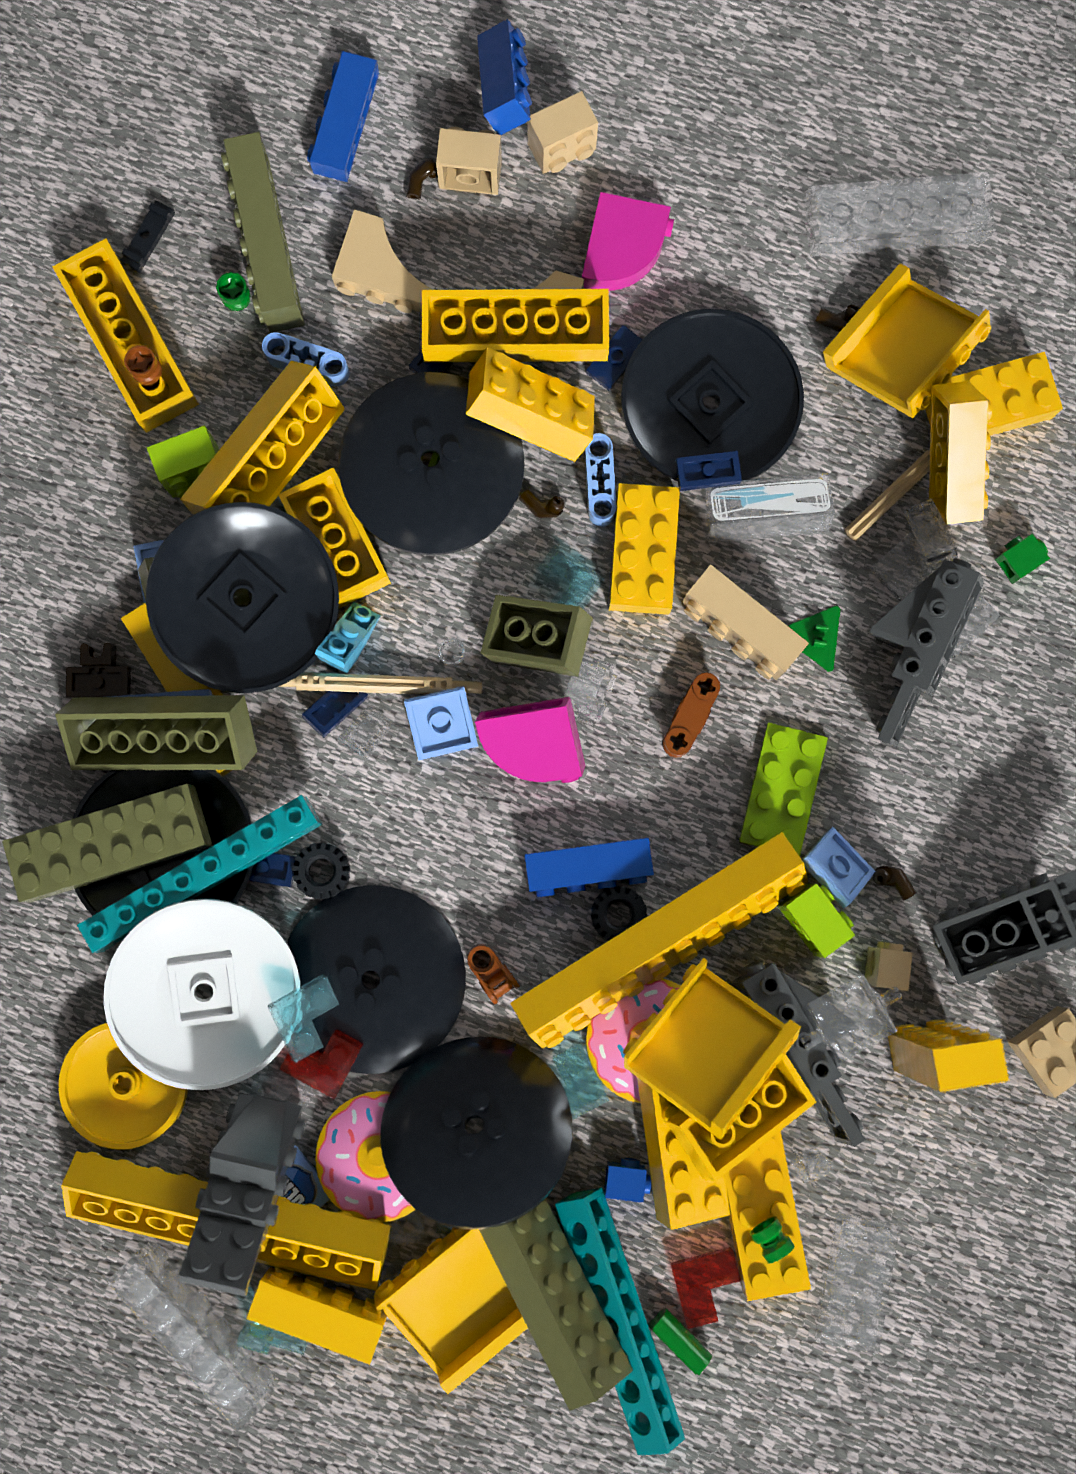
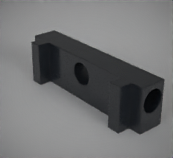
(141, 249)

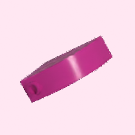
(624, 241)
(534, 740)

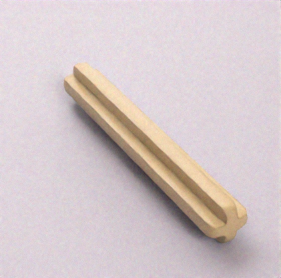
(889, 497)

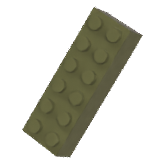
(262, 233)
(157, 733)
(107, 843)
(558, 1306)

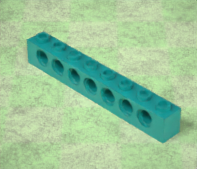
(201, 872)
(644, 1391)

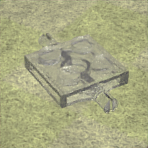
(851, 1018)

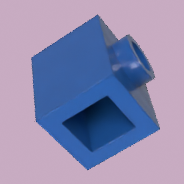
(627, 1180)

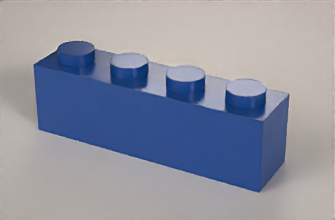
(504, 77)
(343, 116)
(589, 865)

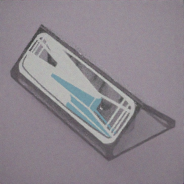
(769, 508)

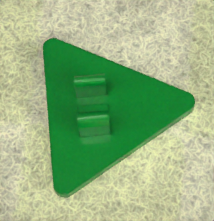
(821, 634)

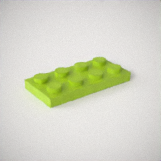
(783, 786)

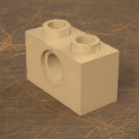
(888, 966)

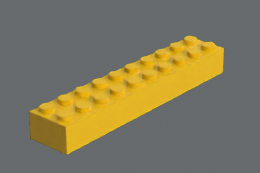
(661, 942)
(165, 1208)

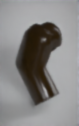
(418, 175)
(839, 320)
(542, 508)
(895, 878)

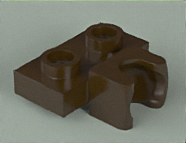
(98, 675)

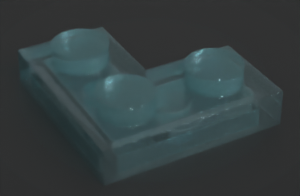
(576, 580)
(295, 1014)
(581, 1081)
(262, 1338)

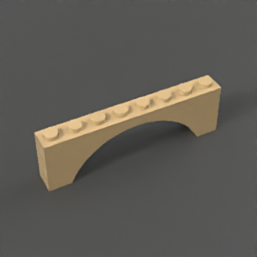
(373, 270)

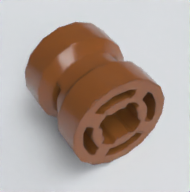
(139, 359)

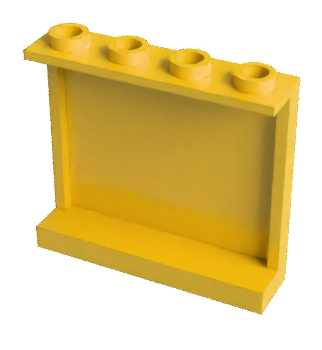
(905, 342)
(709, 1049)
(453, 1306)

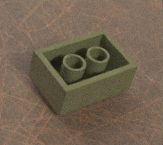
(536, 635)

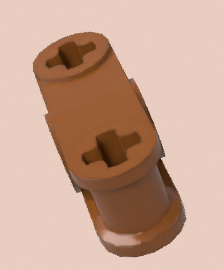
(691, 714)

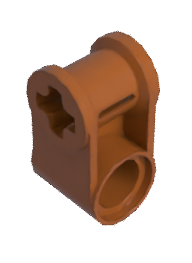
(492, 974)

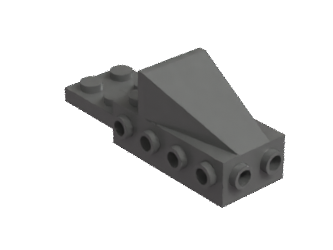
(926, 631)
(1009, 928)
(817, 1067)
(242, 1192)

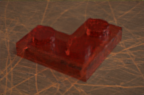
(327, 1070)
(696, 1277)

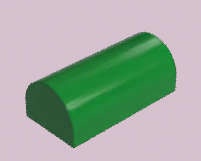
(680, 1341)

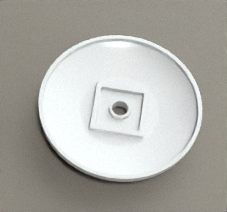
(171, 1029)

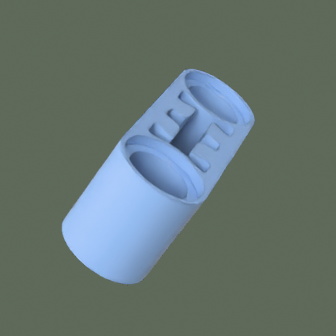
(322, 356)
(608, 496)

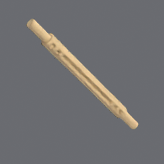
(378, 683)

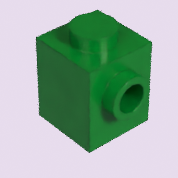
(1022, 557)

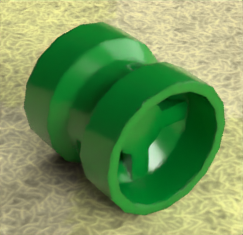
(231, 285)
(772, 1240)

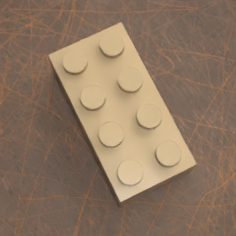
(743, 623)

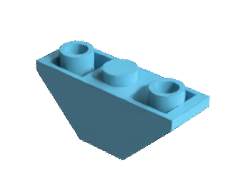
(349, 637)

